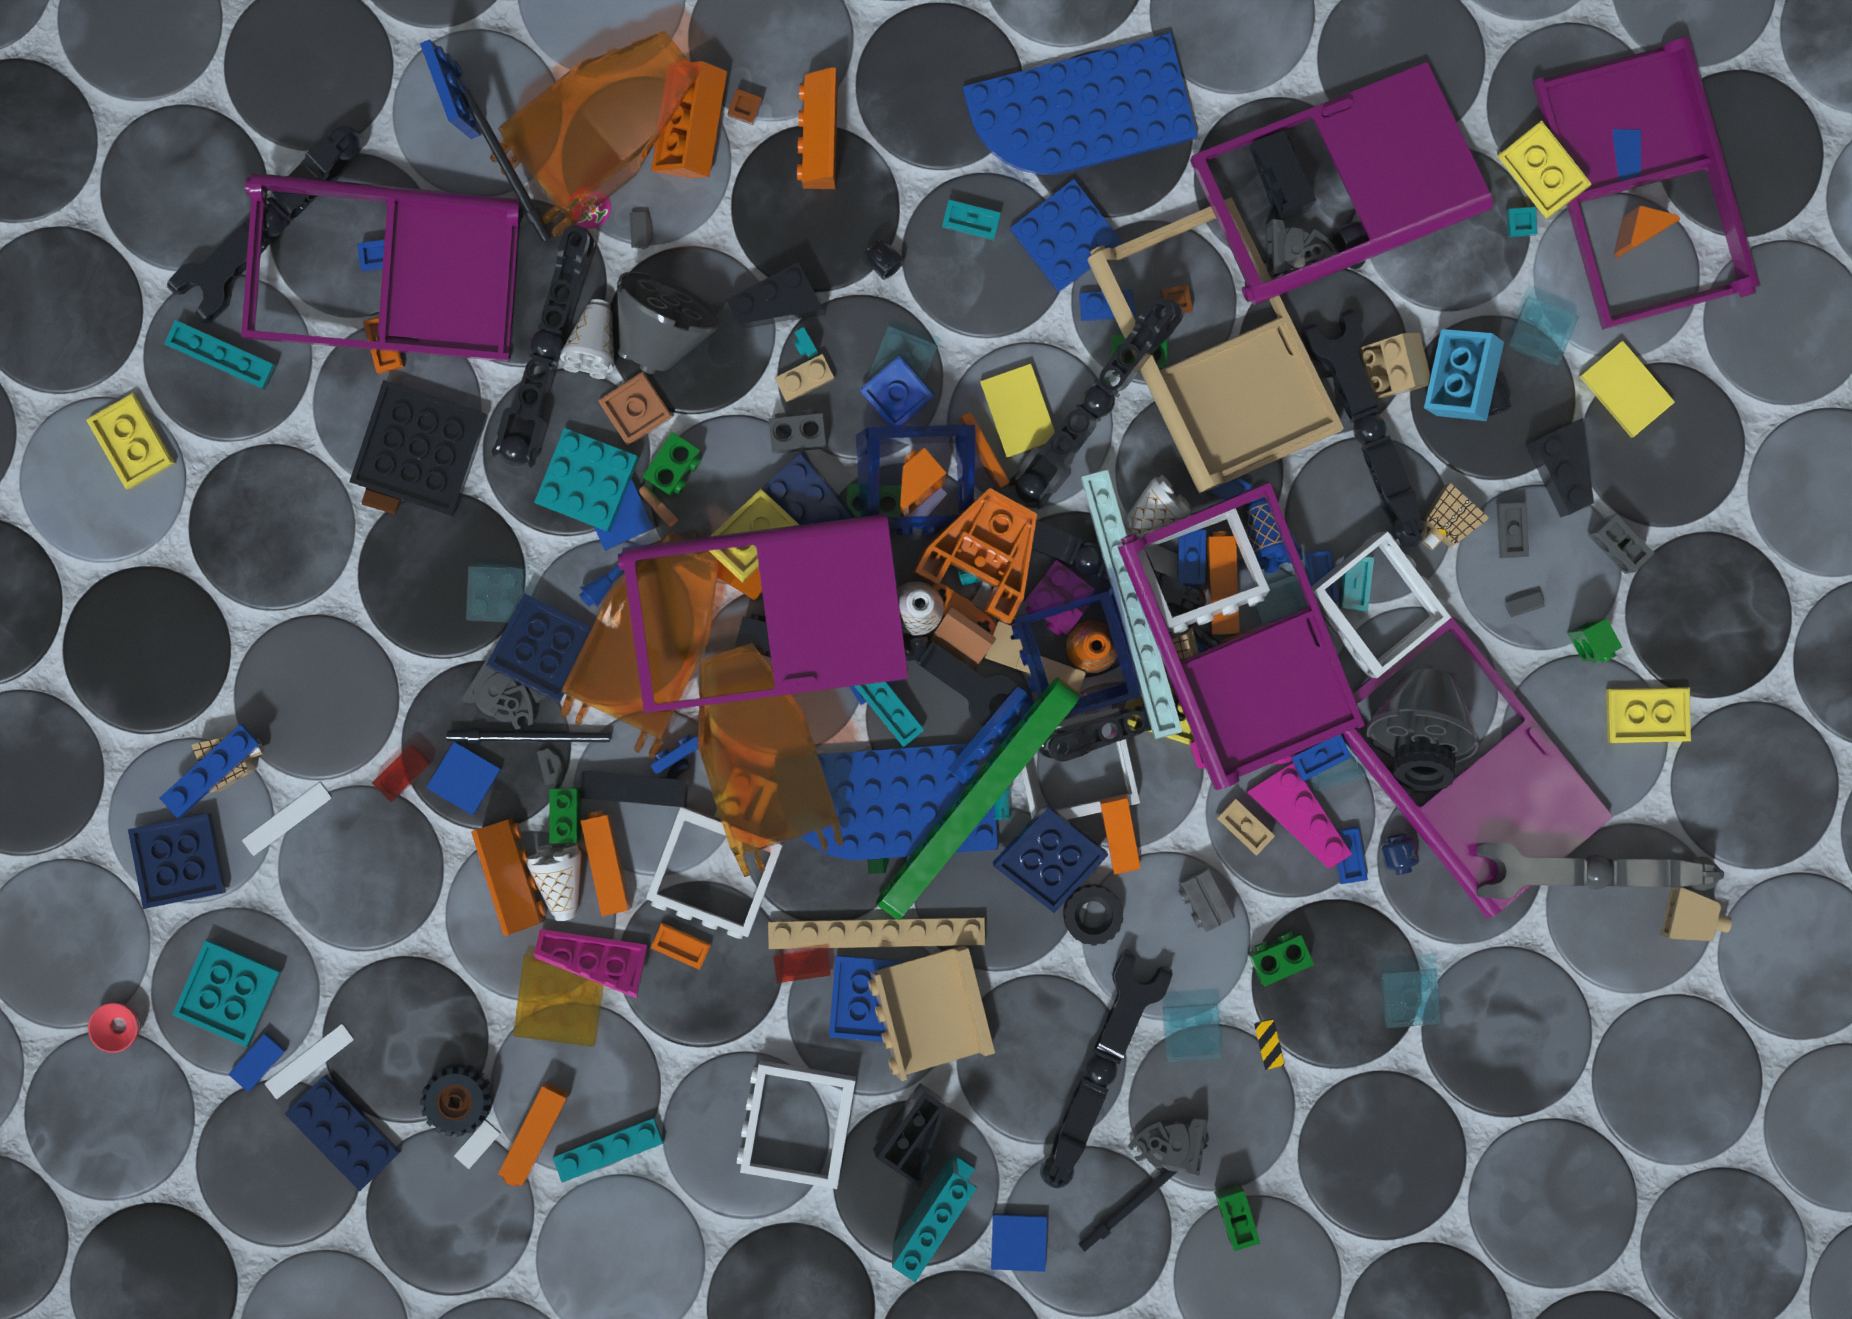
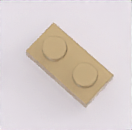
(804, 378)
(1245, 826)

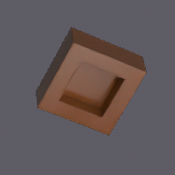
(744, 106)
(1180, 295)

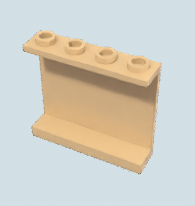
(930, 1011)

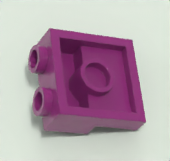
(1056, 586)

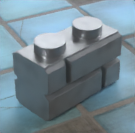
(1206, 899)

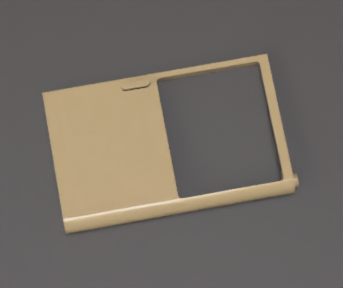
(1240, 398)

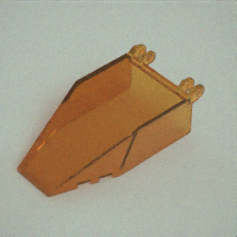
(598, 124)
(677, 618)
(760, 759)

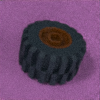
(456, 1100)

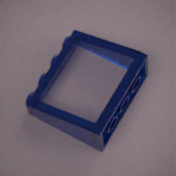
(868, 463)
(1031, 656)

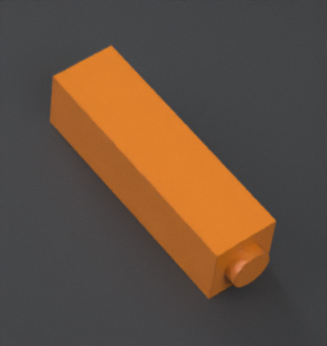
(1222, 579)
(605, 863)
(533, 1134)

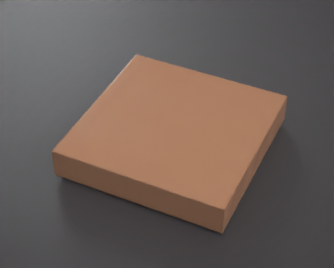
(635, 409)
(963, 638)

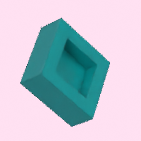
(1521, 222)
(804, 344)

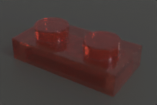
(401, 773)
(802, 965)

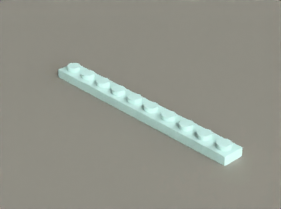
(1141, 643)

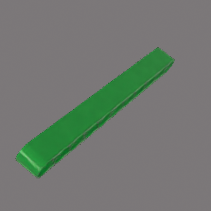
(978, 798)

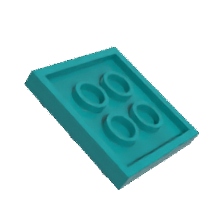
(587, 480)
(227, 993)

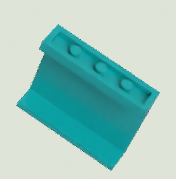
(933, 1217)

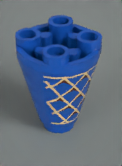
(1266, 537)

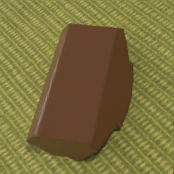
(381, 501)

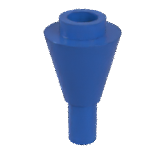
(596, 590)

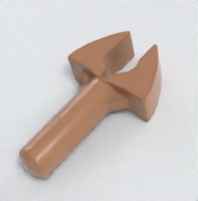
(658, 506)

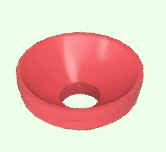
(102, 1032)

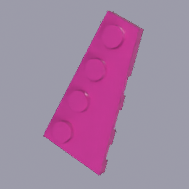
(1299, 812)
(597, 959)

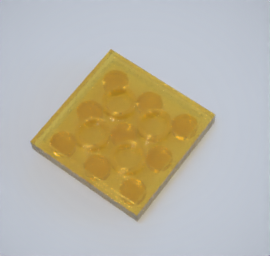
(556, 1004)

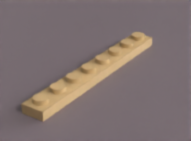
(876, 932)

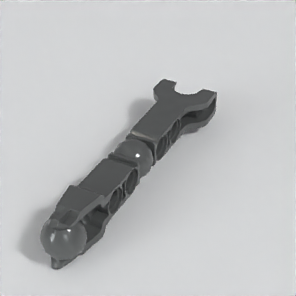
(1594, 872)

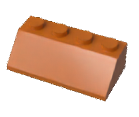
(819, 129)
(691, 135)
(920, 480)
(508, 876)

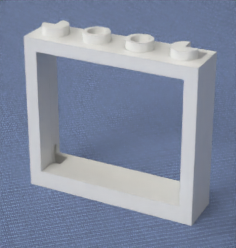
(1419, 586)
(1226, 606)
(1093, 806)
(687, 911)
(754, 1103)

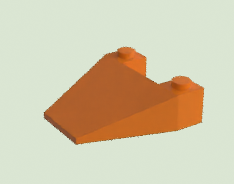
(989, 543)

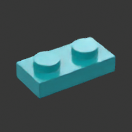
(971, 220)
(1357, 586)

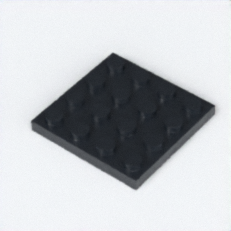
(418, 448)

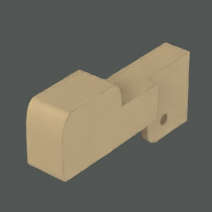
(1006, 652)

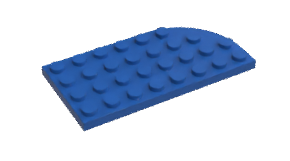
(1084, 109)
(893, 801)

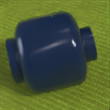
(1399, 853)

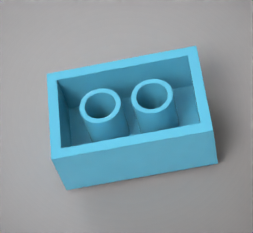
(1464, 374)

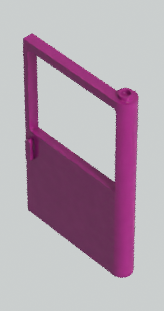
(1669, 104)
(824, 603)
(1262, 689)

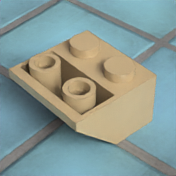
(1395, 365)

